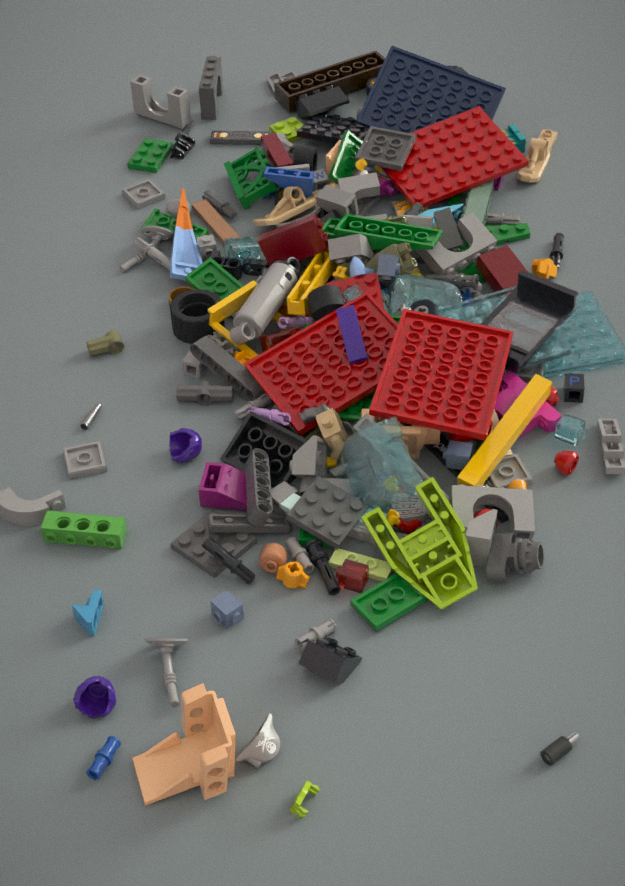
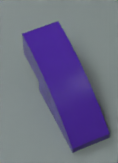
(351, 334)

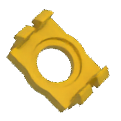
(340, 275)

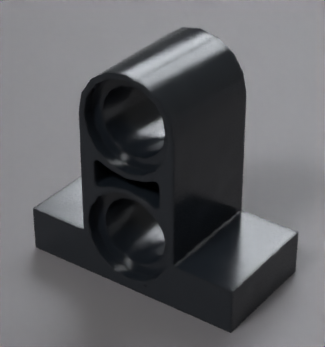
(231, 265)

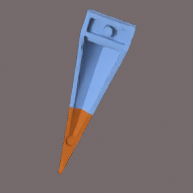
(185, 252)

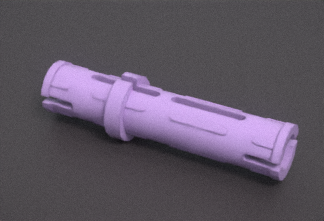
(298, 321)
(273, 415)

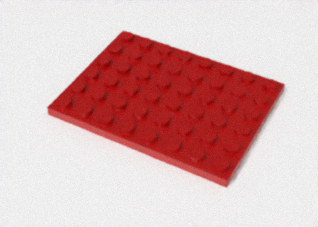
(455, 158)
(315, 365)
(442, 374)

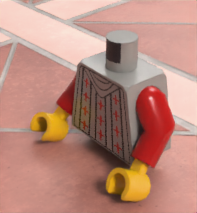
(407, 515)

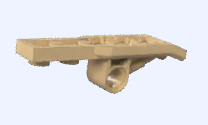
(537, 156)
(289, 206)

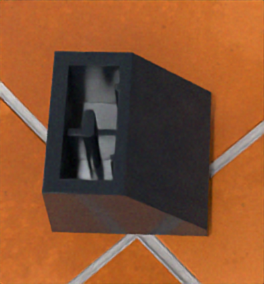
(329, 659)

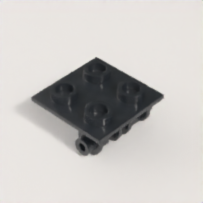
(183, 142)

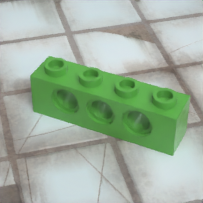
(84, 529)

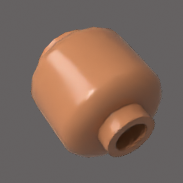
(272, 556)

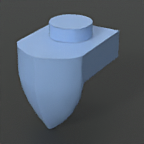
(357, 268)

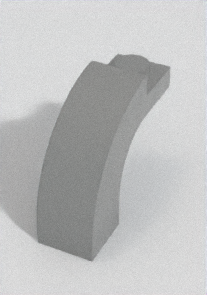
(28, 512)

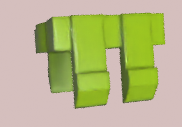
(295, 807)

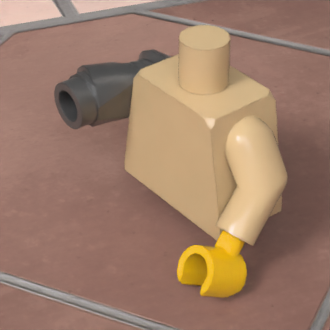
(331, 429)

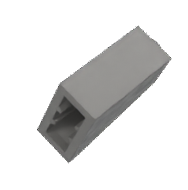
(339, 200)

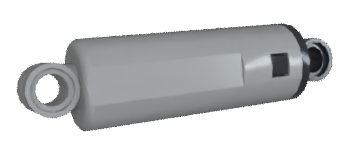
(265, 300)

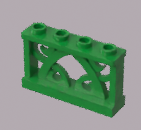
(241, 166)

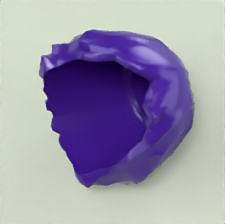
(184, 445)
(95, 697)

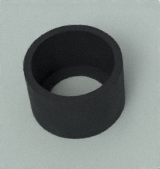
(306, 155)
(324, 300)

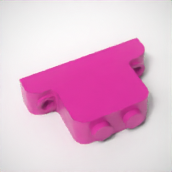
(510, 389)

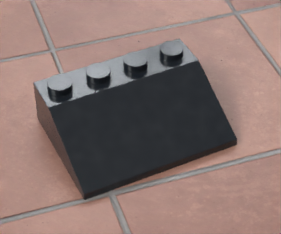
(268, 436)

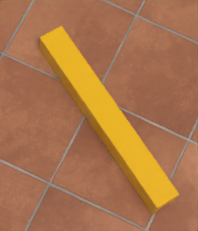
(314, 276)
(506, 432)

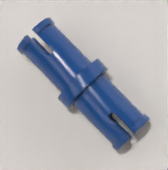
(103, 758)

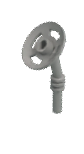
(156, 234)
(169, 678)

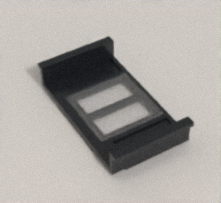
(534, 314)

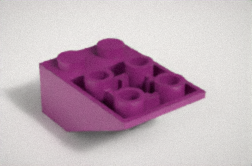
(222, 487)

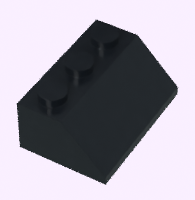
(320, 101)

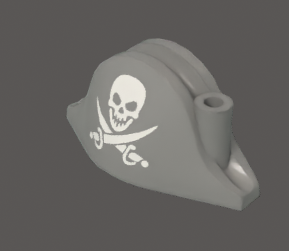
(263, 745)

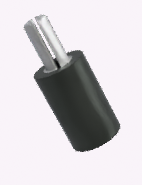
(558, 748)

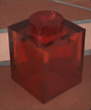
(353, 575)

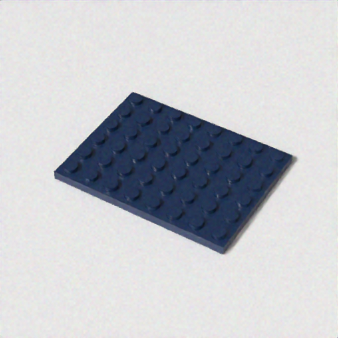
(421, 92)

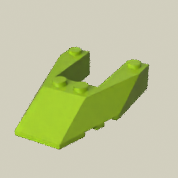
(433, 557)

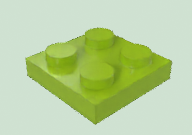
(288, 127)

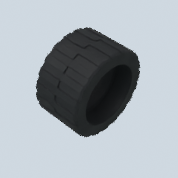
(184, 314)

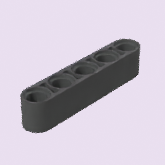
(226, 368)
(258, 488)

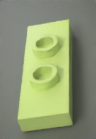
(378, 569)

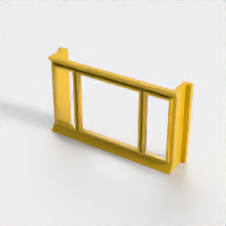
(228, 307)

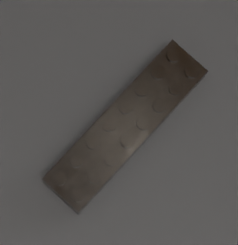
(348, 75)

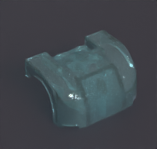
(411, 288)
(380, 465)

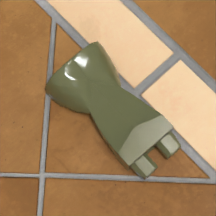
(394, 249)

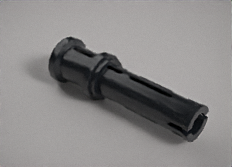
(320, 560)

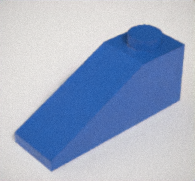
(291, 177)

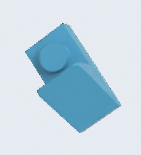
(89, 614)

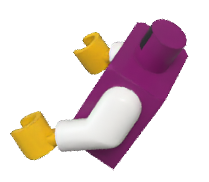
(386, 185)

